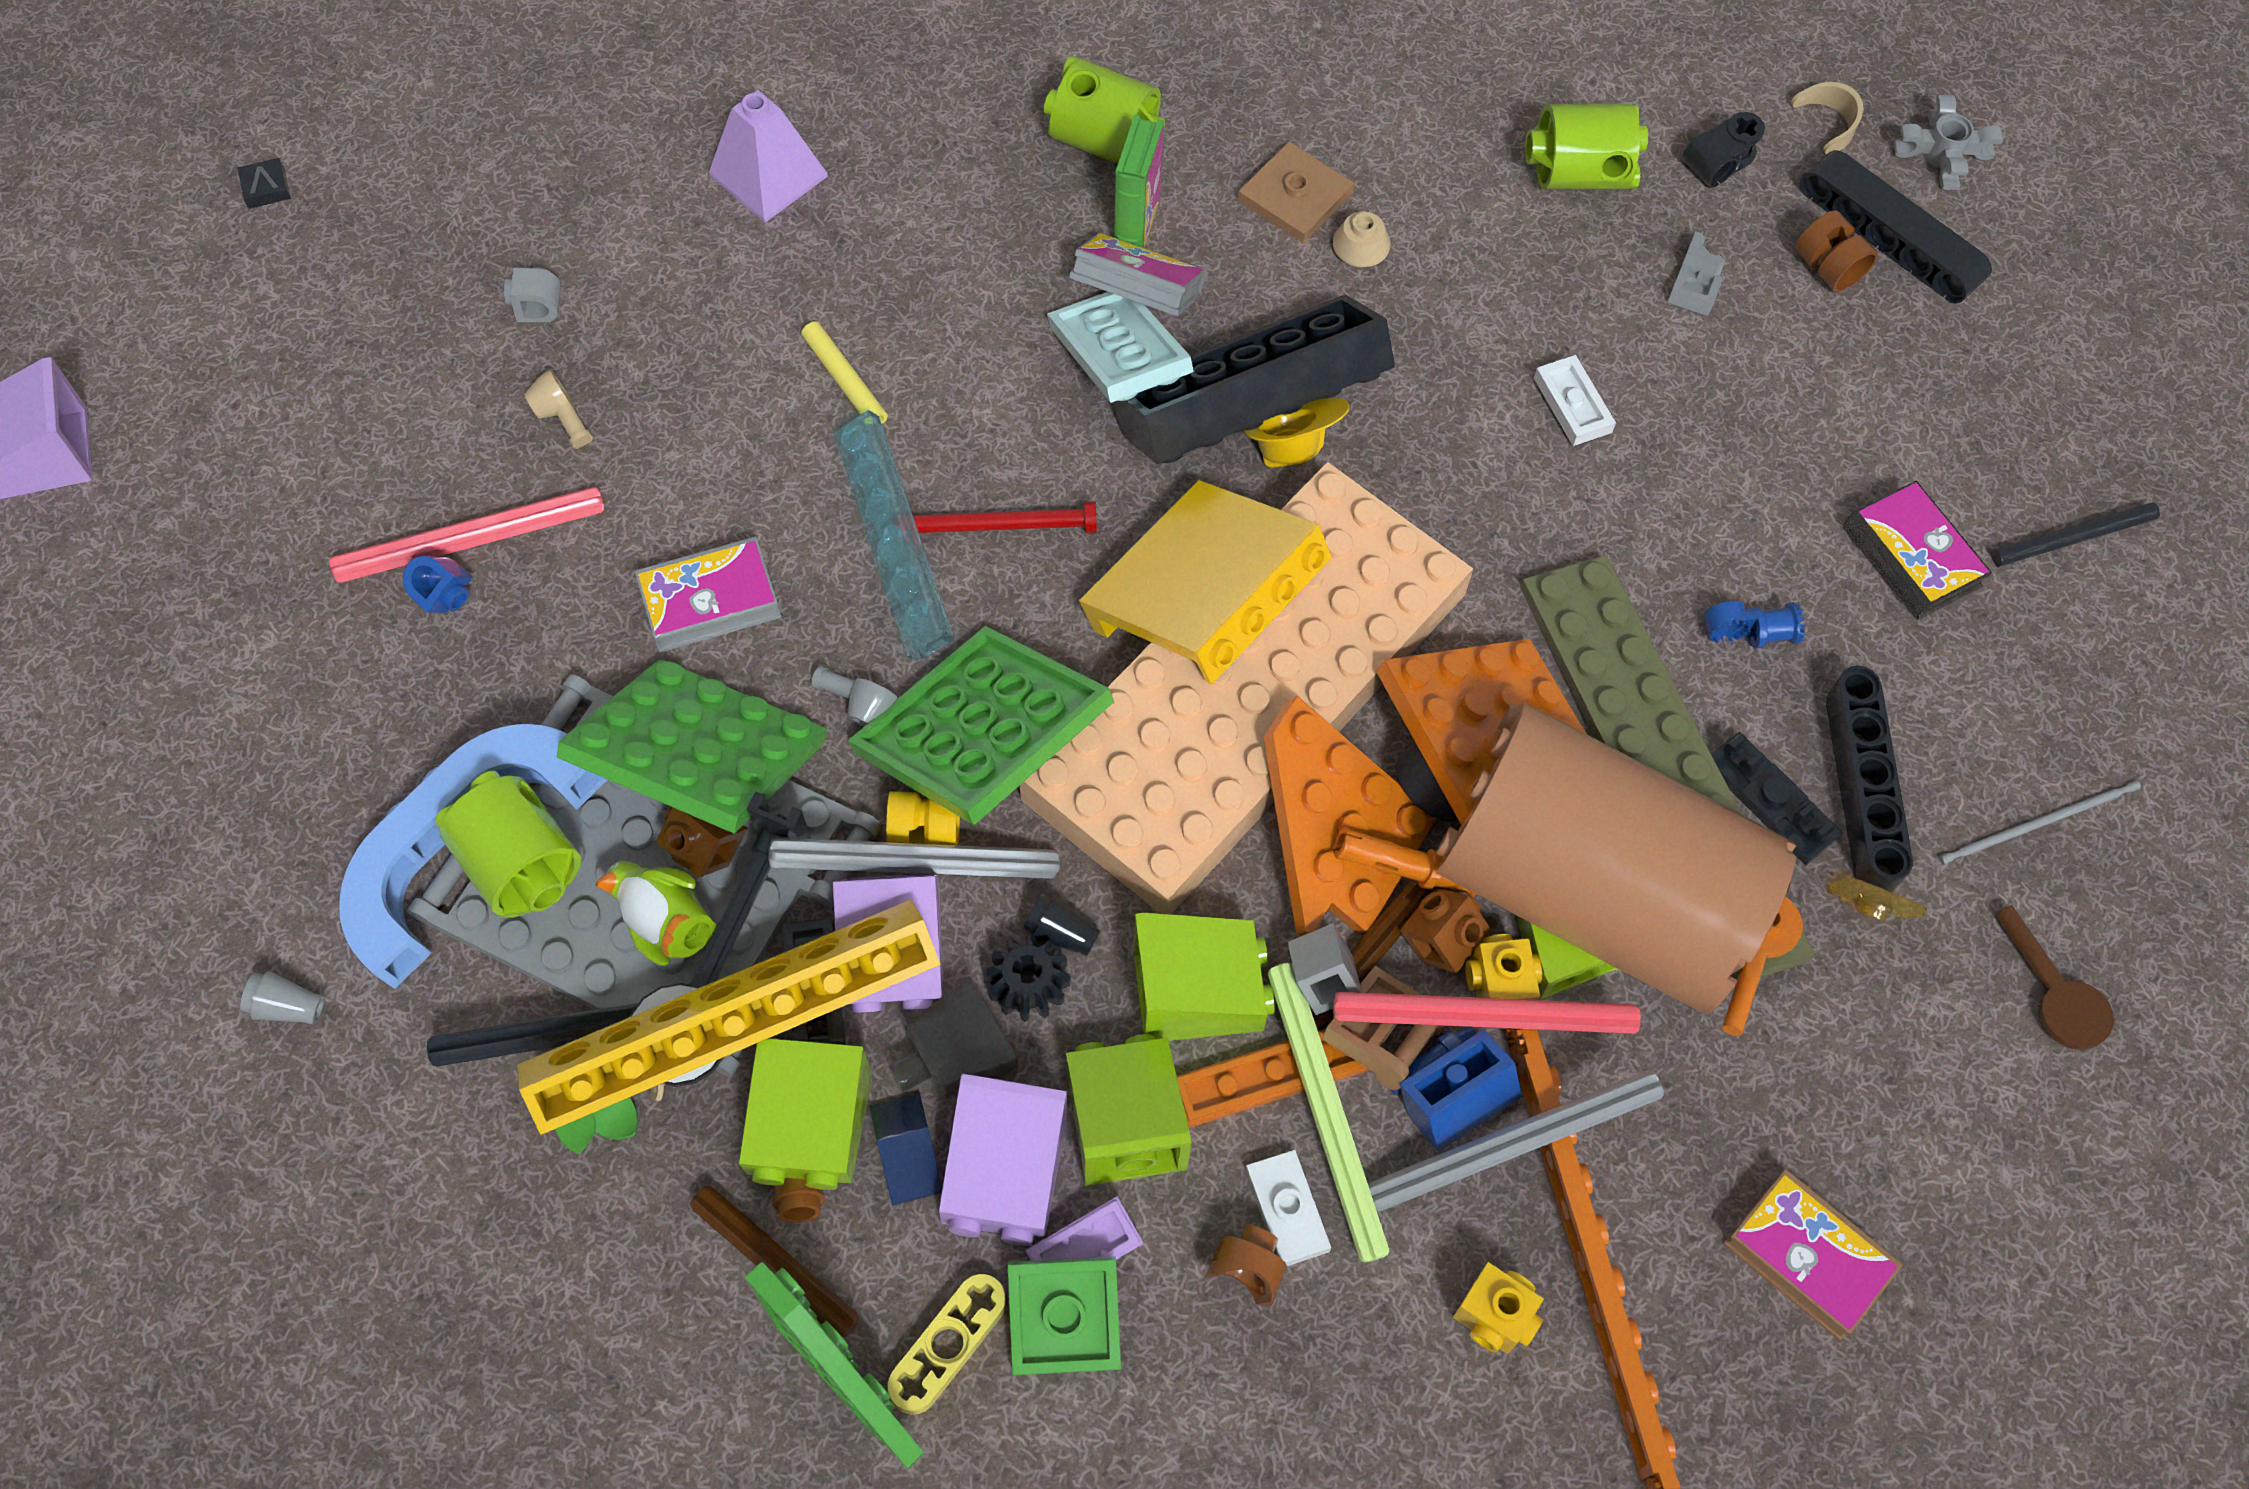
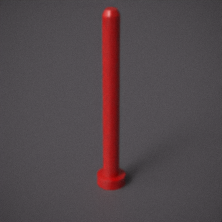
(1009, 520)

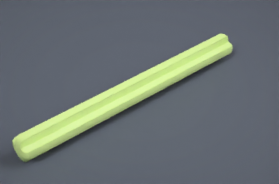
(1329, 1115)

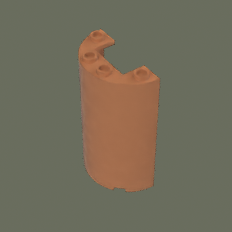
(1618, 859)

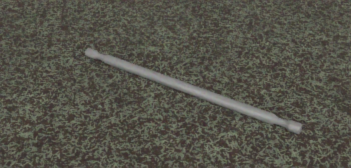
(2039, 822)

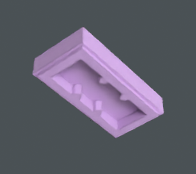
(1100, 1233)

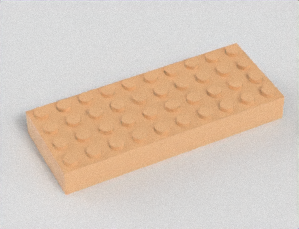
(1182, 763)

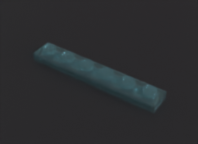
(893, 536)

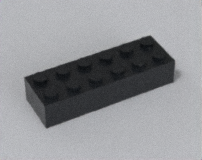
(1259, 378)

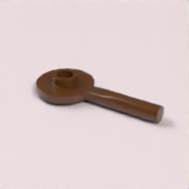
(2069, 1010)

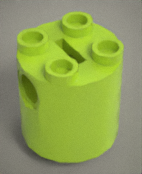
(1097, 108)
(1587, 146)
(509, 845)

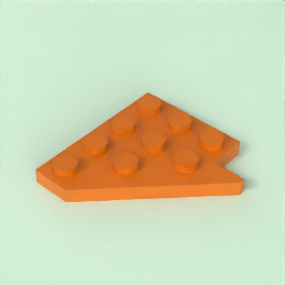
(1319, 789)

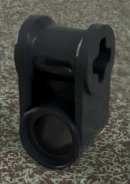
(1725, 148)

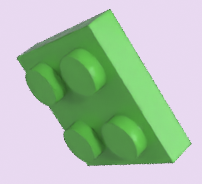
(1064, 1315)

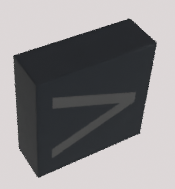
(263, 183)

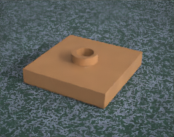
(1296, 192)

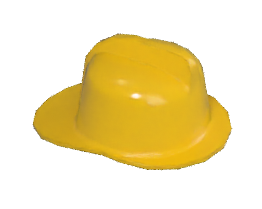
(1299, 435)

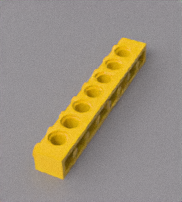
(725, 1016)

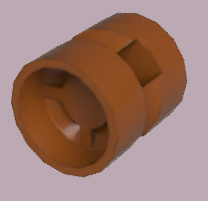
(1836, 251)

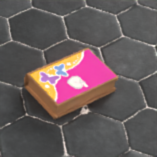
(1813, 1255)

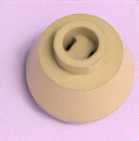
(1362, 240)

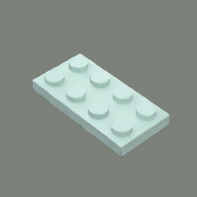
(1120, 345)

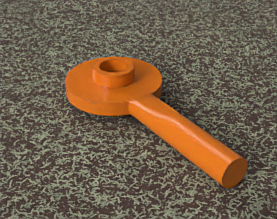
(1779, 941)

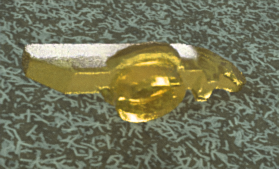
(1876, 901)

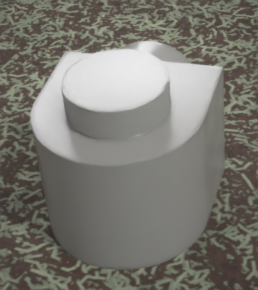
(533, 294)

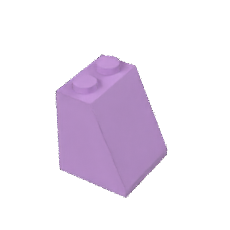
(42, 431)
(867, 896)
(1003, 1159)

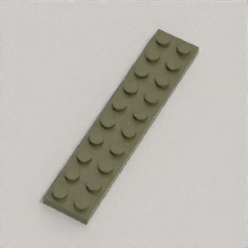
(1627, 687)

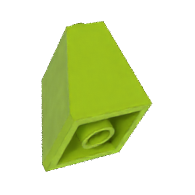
(1200, 976)
(1127, 1110)
(805, 1113)

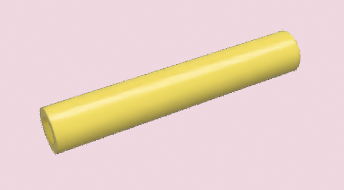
(841, 370)

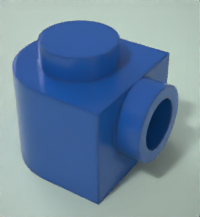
(436, 583)

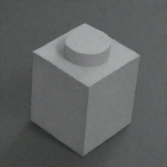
(1323, 967)

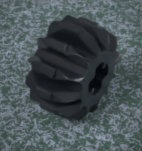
(1008, 975)

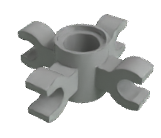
(1948, 141)

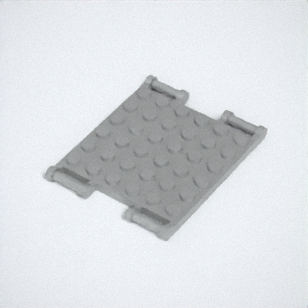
(582, 939)

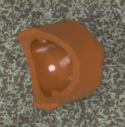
(1250, 1262)

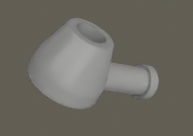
(865, 697)

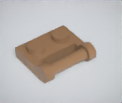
(1364, 1039)

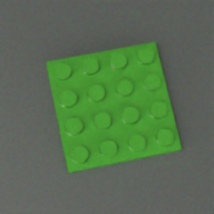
(981, 723)
(693, 744)

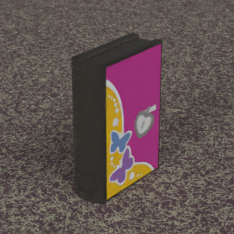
(1916, 550)

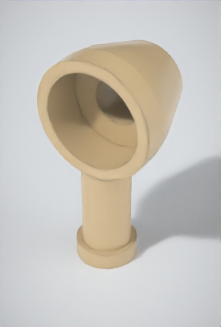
(550, 399)

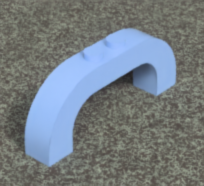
(409, 838)

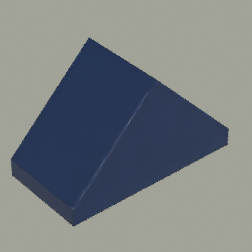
(906, 1149)

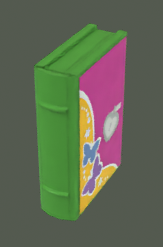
(1138, 181)

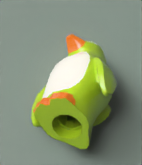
(659, 910)

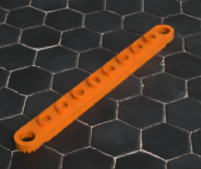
(1601, 1282)

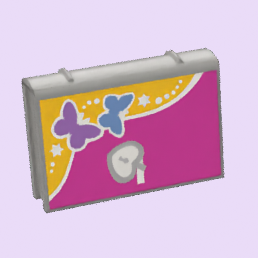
(1138, 274)
(707, 594)

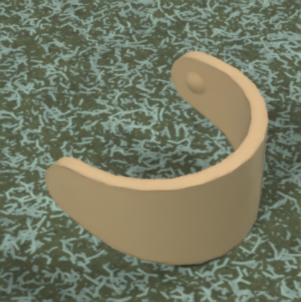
(1843, 100)

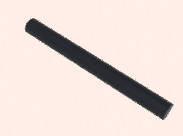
(2075, 534)

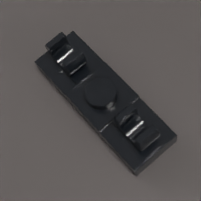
(1774, 798)

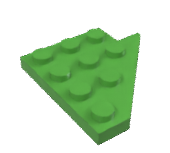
(830, 1358)

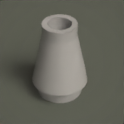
(278, 999)

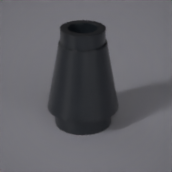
(1062, 925)

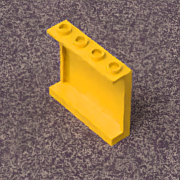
(1208, 577)

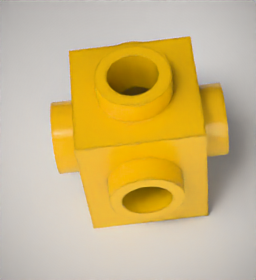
(1504, 969)
(1482, 1311)

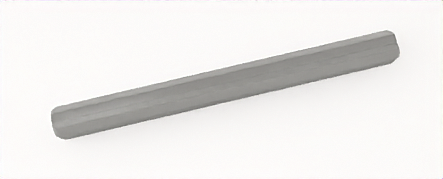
(912, 858)
(1516, 1140)

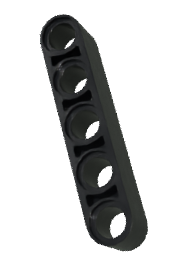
(1897, 226)
(1877, 762)

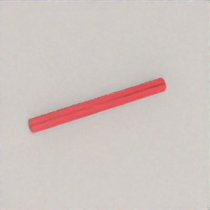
(467, 534)
(1486, 1012)

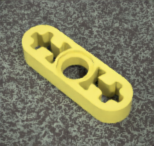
(912, 1368)

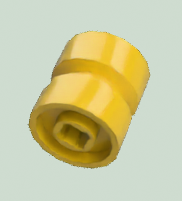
(920, 821)

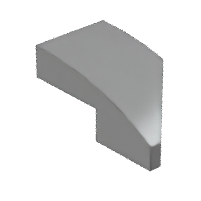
(1698, 278)

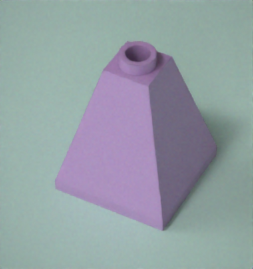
(764, 158)

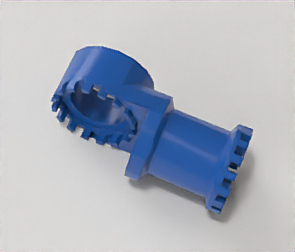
(1760, 626)

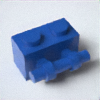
(1458, 1085)

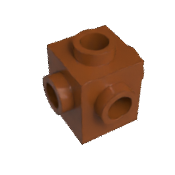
(1446, 929)

